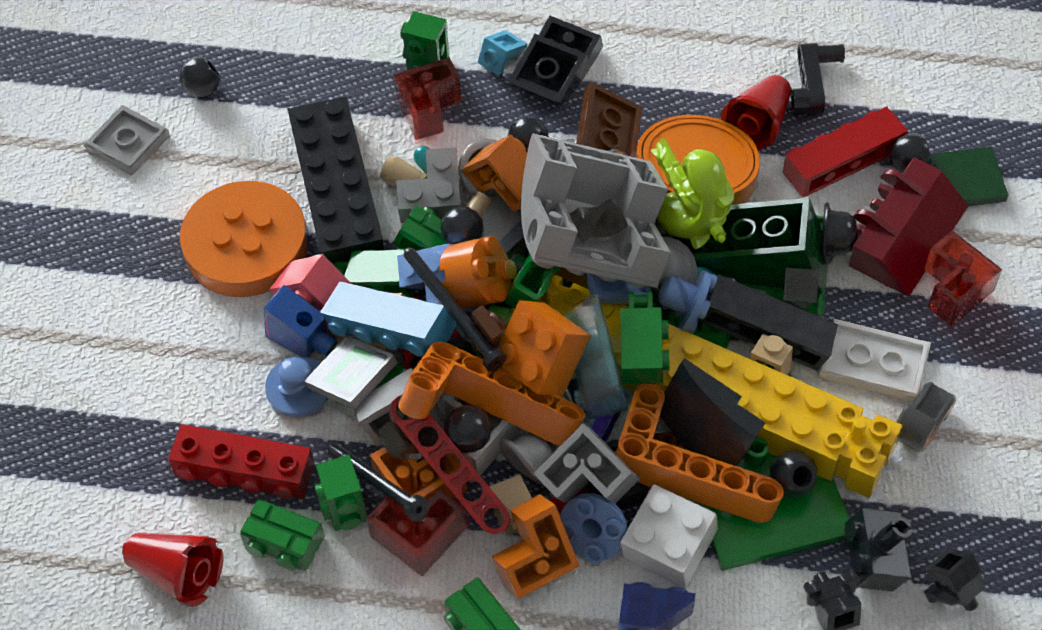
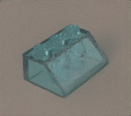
(597, 371)

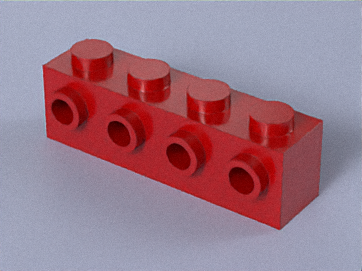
(241, 462)

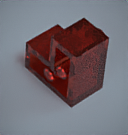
(424, 93)
(963, 278)
(418, 542)

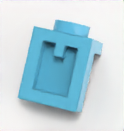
(498, 49)

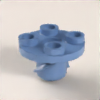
(687, 298)
(289, 392)
(594, 526)

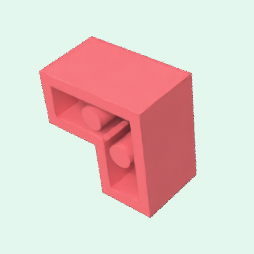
(311, 279)

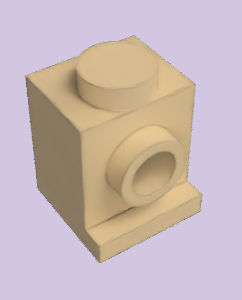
(774, 352)

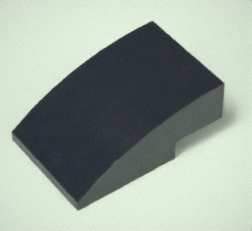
(556, 60)
(708, 415)

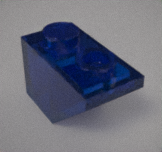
(654, 608)

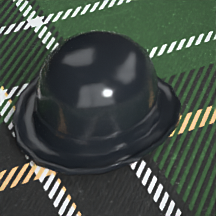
(838, 233)

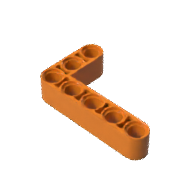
(496, 392)
(687, 472)

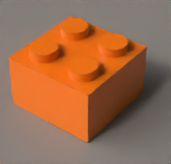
(542, 347)

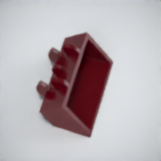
(906, 225)

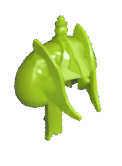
(700, 195)

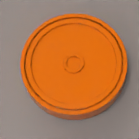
(721, 138)
(243, 237)

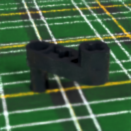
(811, 97)

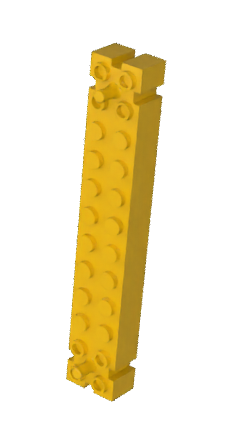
(794, 411)

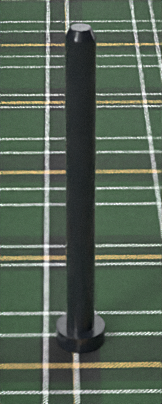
(493, 357)
(414, 506)

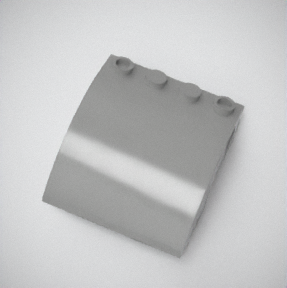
(570, 176)

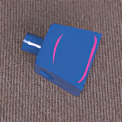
(296, 325)

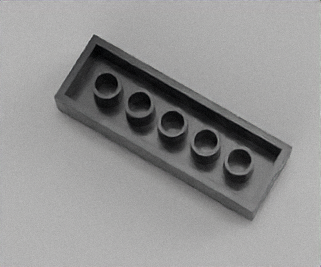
(335, 179)

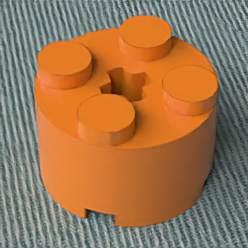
(477, 272)

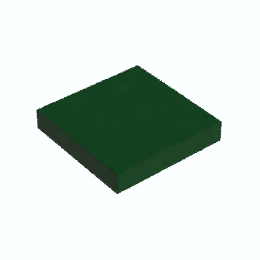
(973, 175)

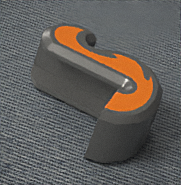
(925, 416)

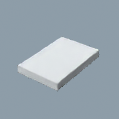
(876, 361)

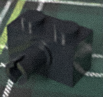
(878, 548)

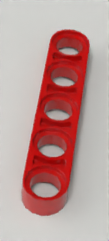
(458, 479)

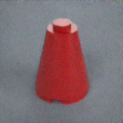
(760, 110)
(176, 563)

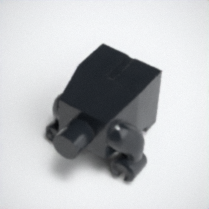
(955, 579)
(835, 600)

